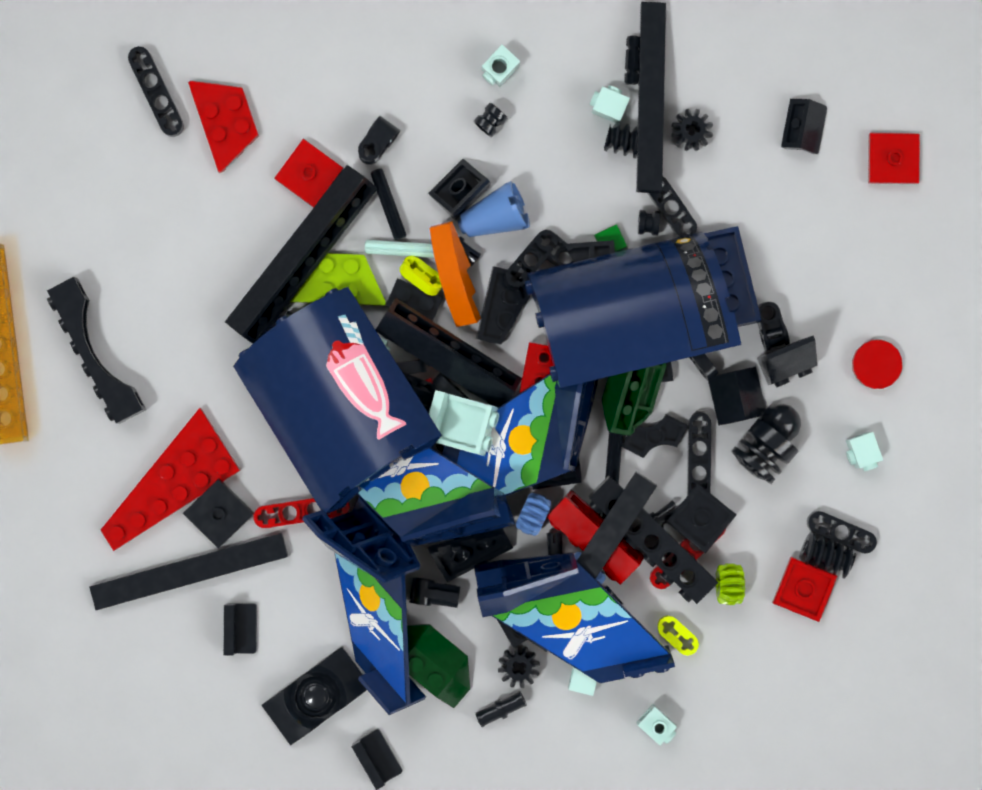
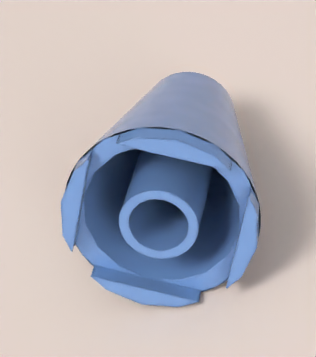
(496, 213)

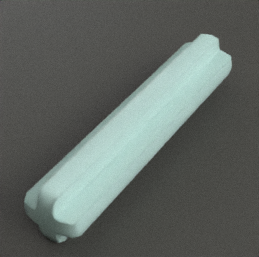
(399, 248)

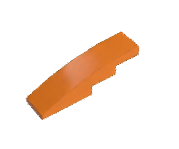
(453, 274)

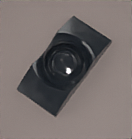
(315, 696)

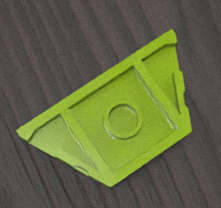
(342, 272)

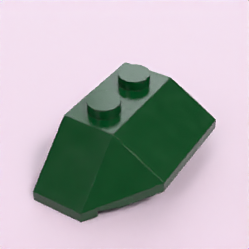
(631, 398)
(437, 664)

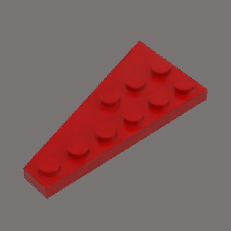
(174, 480)

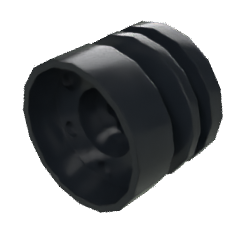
(764, 451)

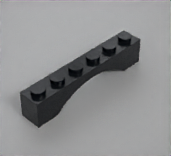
(72, 305)

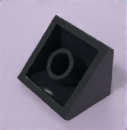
(459, 189)
(737, 396)

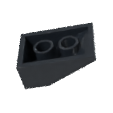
(789, 361)

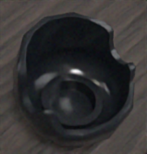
(783, 420)

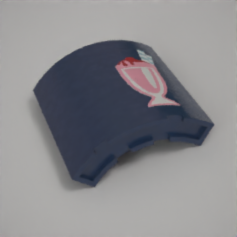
(335, 398)

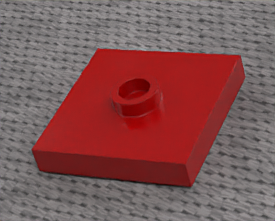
(893, 158)
(308, 173)
(804, 589)

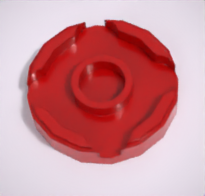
(877, 364)

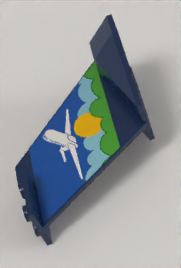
(534, 438)
(435, 500)
(373, 588)
(569, 616)

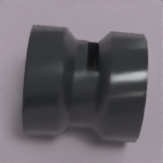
(490, 119)

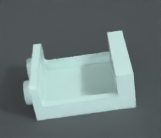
(463, 422)

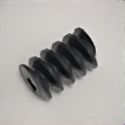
(622, 139)
(828, 554)

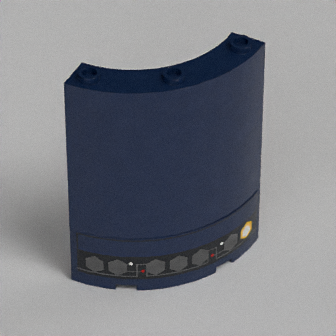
(633, 309)

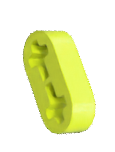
(421, 275)
(673, 640)

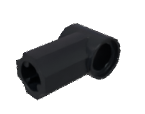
(428, 592)

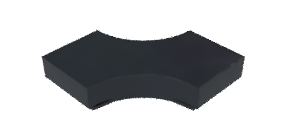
(666, 432)

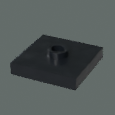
(218, 513)
(701, 518)

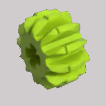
(730, 584)

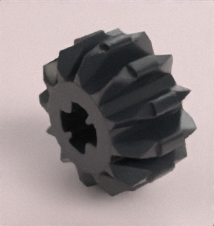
(698, 137)
(518, 675)

